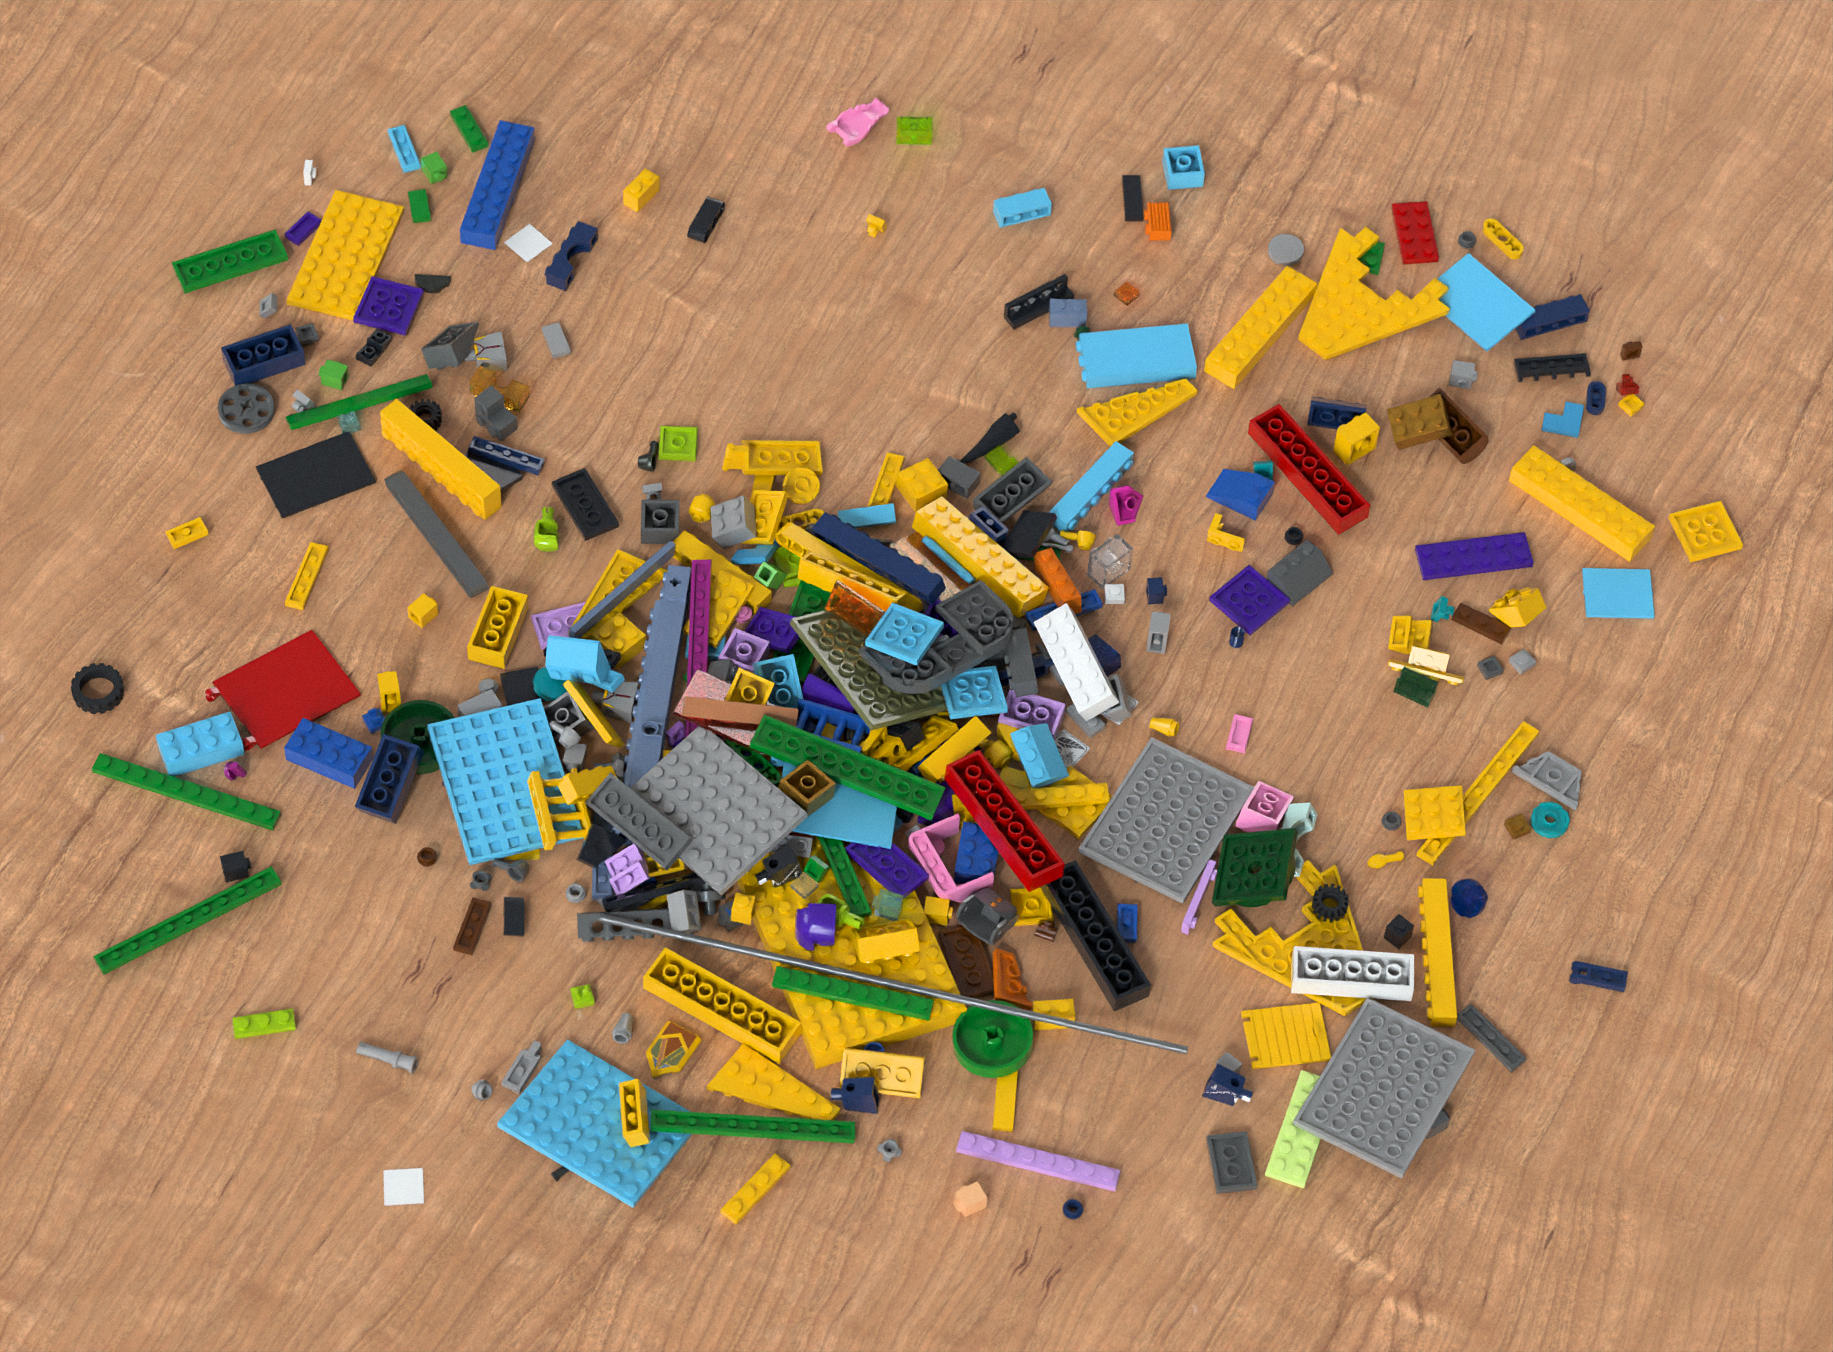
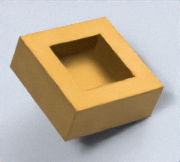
(1517, 826)

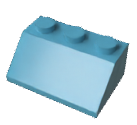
(576, 660)
(785, 676)
(1039, 755)

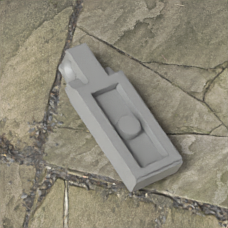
(522, 1068)

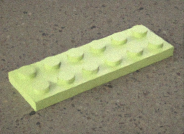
(1294, 1146)

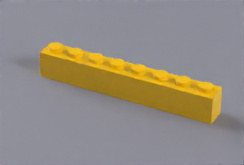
(1438, 953)

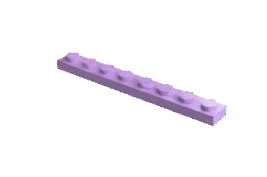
(1038, 1161)

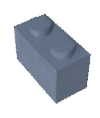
(1067, 312)

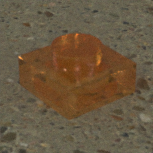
(1126, 293)

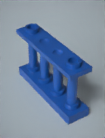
(833, 716)

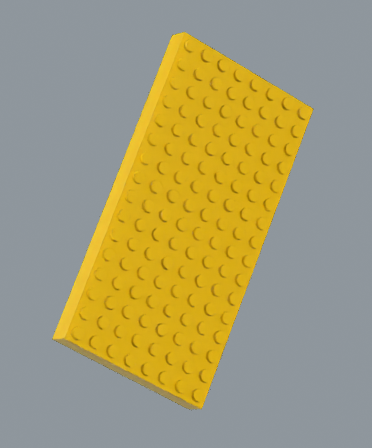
(836, 1025)

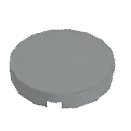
(1285, 249)

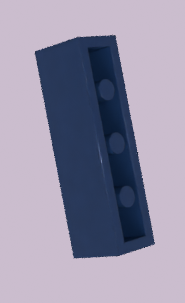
(1554, 316)

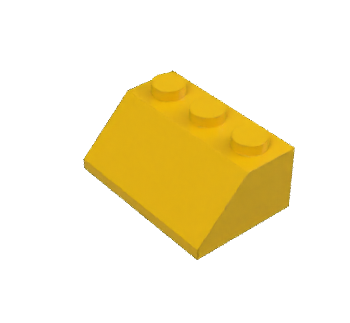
(885, 940)

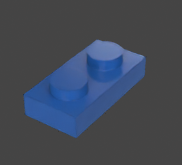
(1127, 922)

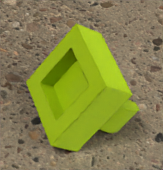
(582, 996)

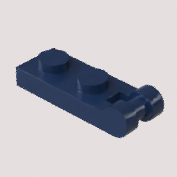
(1598, 976)

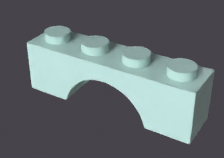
(1303, 819)

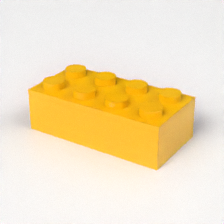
(497, 627)

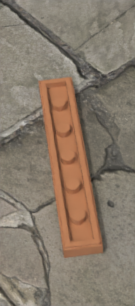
(736, 711)

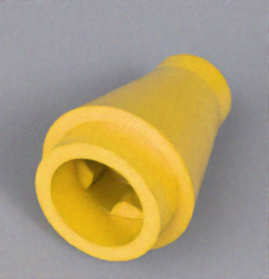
(1165, 726)

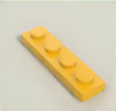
(755, 1188)

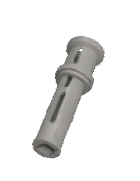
(396, 1059)

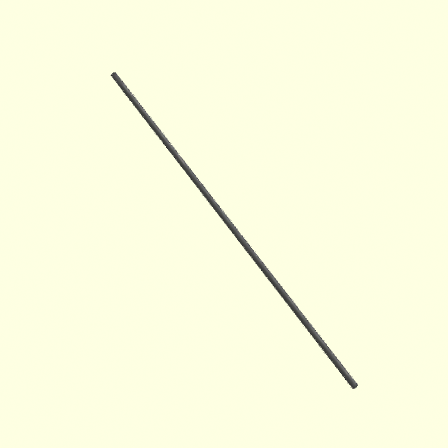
(894, 984)

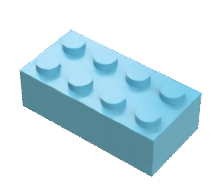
(200, 744)

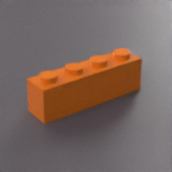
(1056, 578)

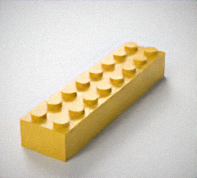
(1260, 327)
(440, 459)
(1581, 503)
(981, 556)
(722, 1005)

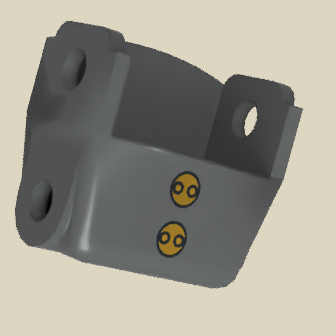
(987, 915)

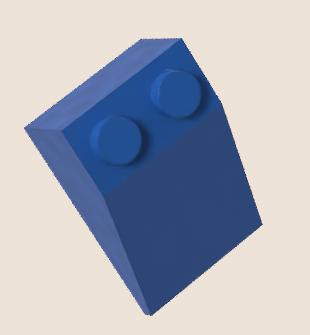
(1242, 492)

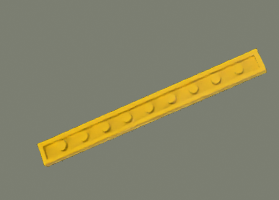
(1484, 786)

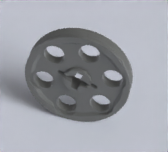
(250, 413)

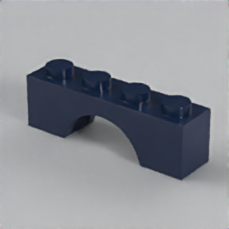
(580, 239)

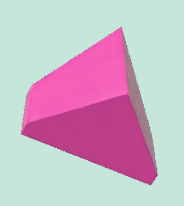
(1124, 504)

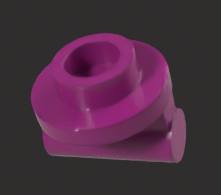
(233, 770)

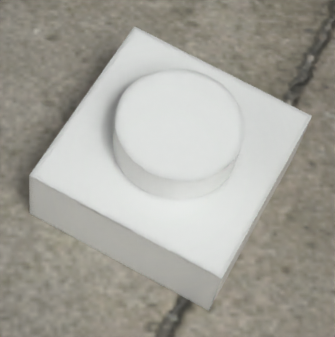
(309, 172)
(1114, 593)

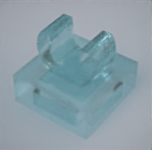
(348, 422)

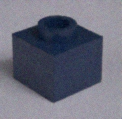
(1155, 590)

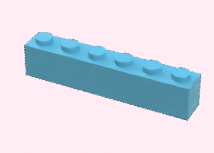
(1092, 486)

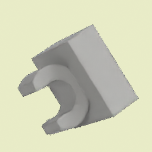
(302, 402)
(652, 489)

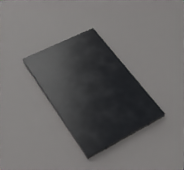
(315, 474)

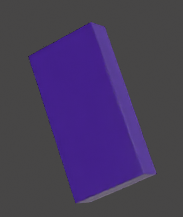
(303, 228)

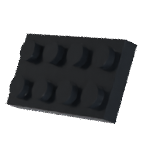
(585, 504)

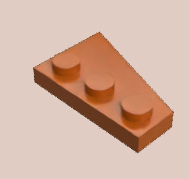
(1007, 980)

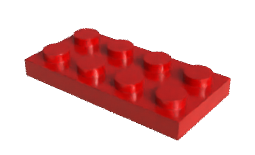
(1414, 232)

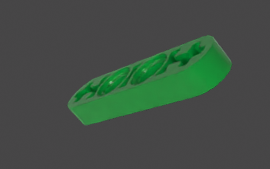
(756, 758)

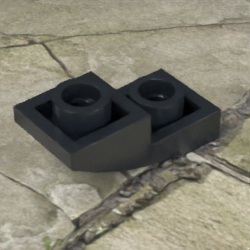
(374, 348)
(513, 916)

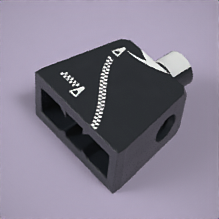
(780, 867)

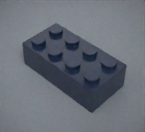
(263, 355)
(389, 778)

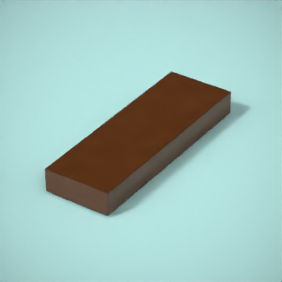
(472, 926)

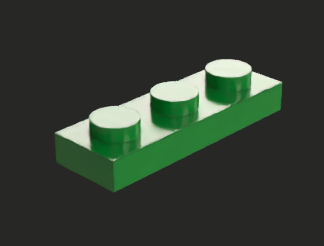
(468, 128)

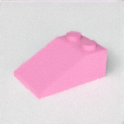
(1264, 809)

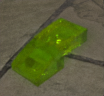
(1000, 460)

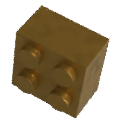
(808, 787)

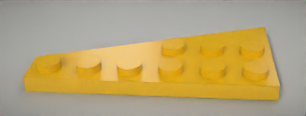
(1135, 411)
(617, 571)
(769, 1086)

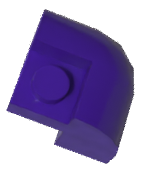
(815, 925)

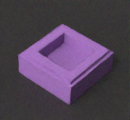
(675, 733)

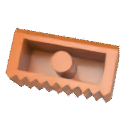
(1158, 221)

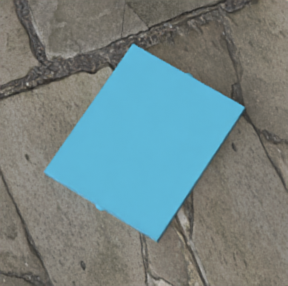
(1618, 593)

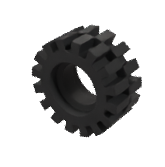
(428, 408)
(1327, 912)

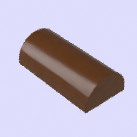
(1467, 438)

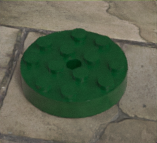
(410, 721)

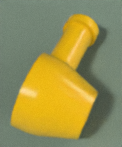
(1084, 538)

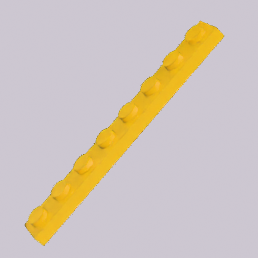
(1051, 797)

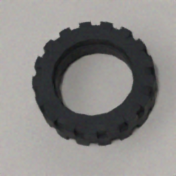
(102, 704)

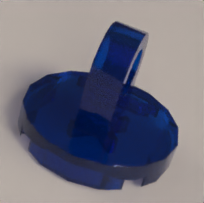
(1468, 898)

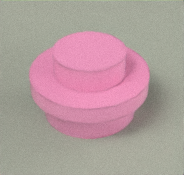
(744, 615)

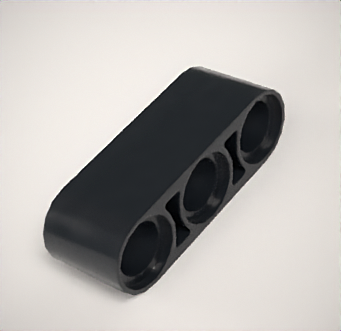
(706, 219)

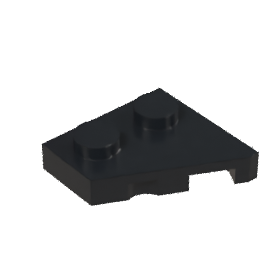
(598, 845)

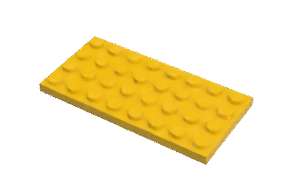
(345, 254)

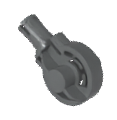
(707, 895)

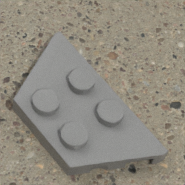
(1553, 777)

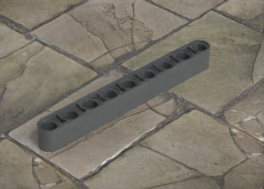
(436, 534)

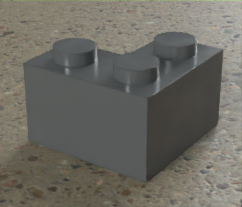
(493, 414)

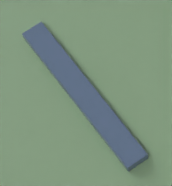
(622, 591)
(600, 875)

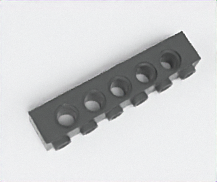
(586, 919)

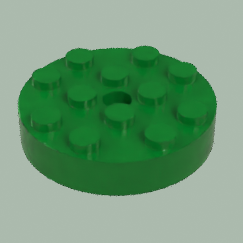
(992, 1056)

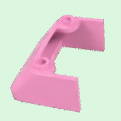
(928, 846)

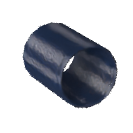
(1234, 641)

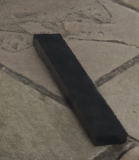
(652, 891)

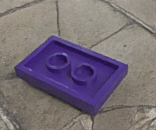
(774, 628)

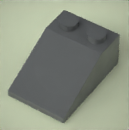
(450, 346)
(567, 713)

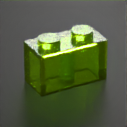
(914, 130)

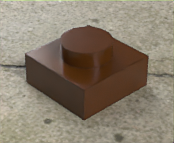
(1631, 350)

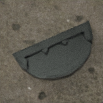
(432, 283)

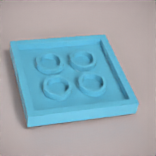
(904, 634)
(974, 693)

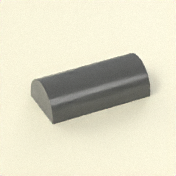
(1013, 490)

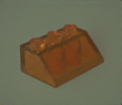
(853, 608)

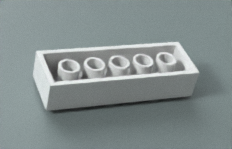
(1076, 662)
(1352, 973)

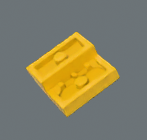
(1409, 632)

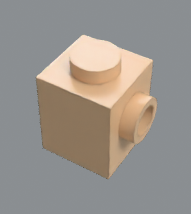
(970, 1199)

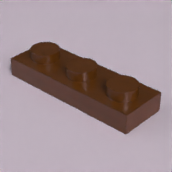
(1481, 623)

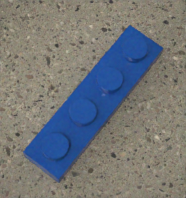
(1089, 600)

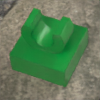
(816, 868)

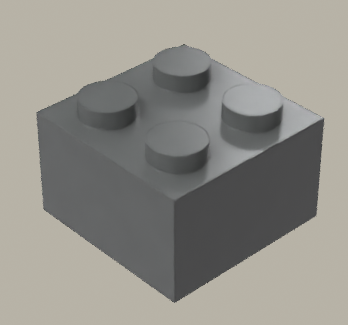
(659, 521)

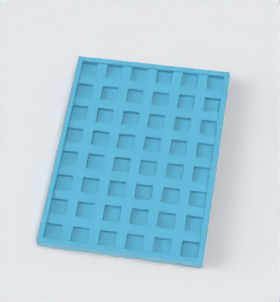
(486, 774)
(577, 1121)

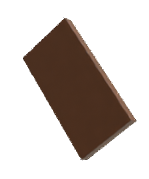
(967, 962)

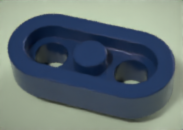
(1595, 399)

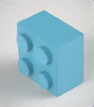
(1183, 167)

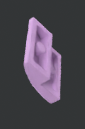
(627, 869)

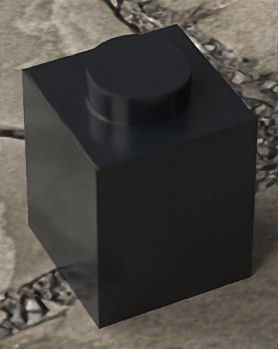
(235, 866)
(1398, 931)

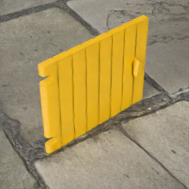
(1286, 1035)

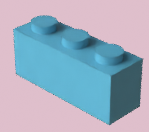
(1022, 207)

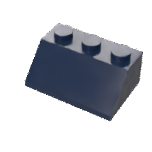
(1333, 413)

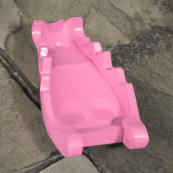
(857, 122)

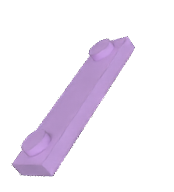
(1190, 919)

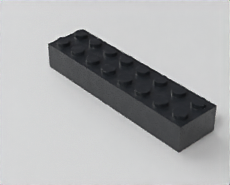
(1096, 938)

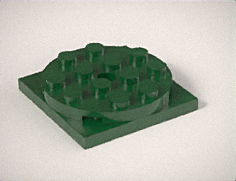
(1246, 853)

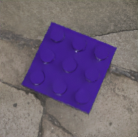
(388, 305)
(1249, 600)

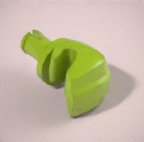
(545, 532)
(843, 913)

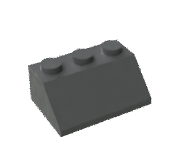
(1300, 572)

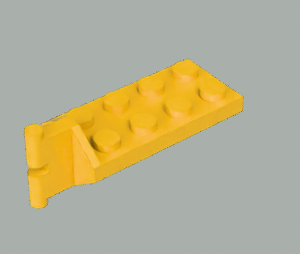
(773, 457)

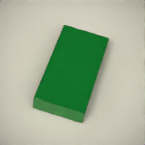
(419, 206)

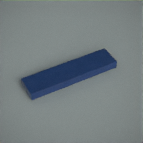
(506, 455)

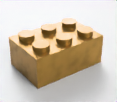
(1419, 422)

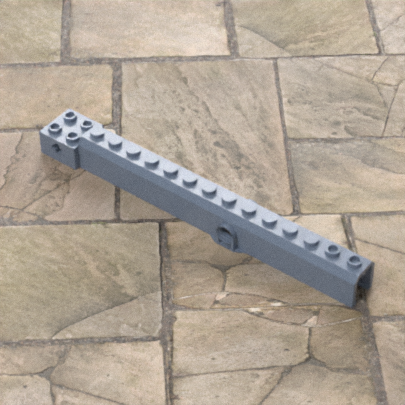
(657, 677)

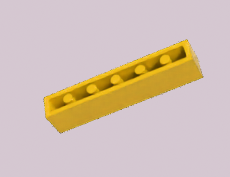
(690, 548)
(824, 573)

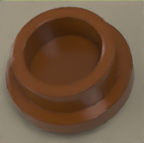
(427, 857)

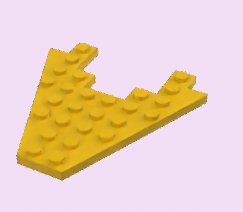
(1352, 315)
(1274, 956)

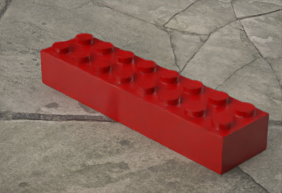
(1308, 469)
(1004, 821)

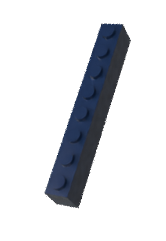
(879, 558)

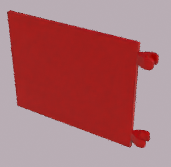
(283, 688)

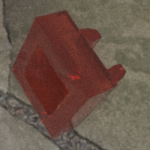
(1627, 386)

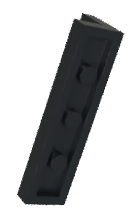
(1038, 305)

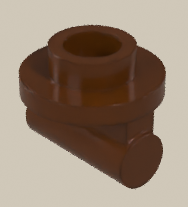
(1046, 930)

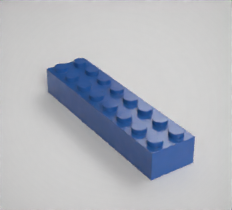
(497, 185)

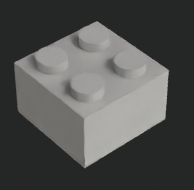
(733, 521)

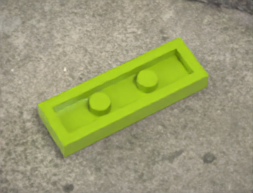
(263, 1023)

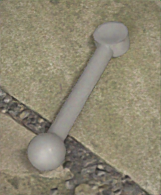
(1068, 548)

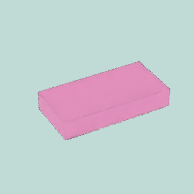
(1239, 733)

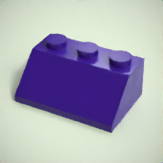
(827, 695)

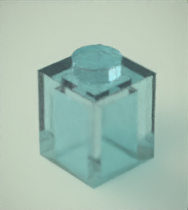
(888, 905)

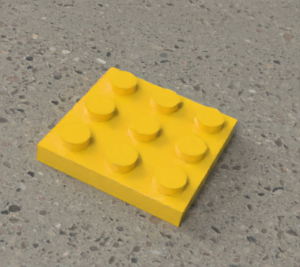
(1705, 531)
(1434, 812)
(1075, 819)

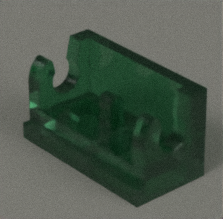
(1416, 687)

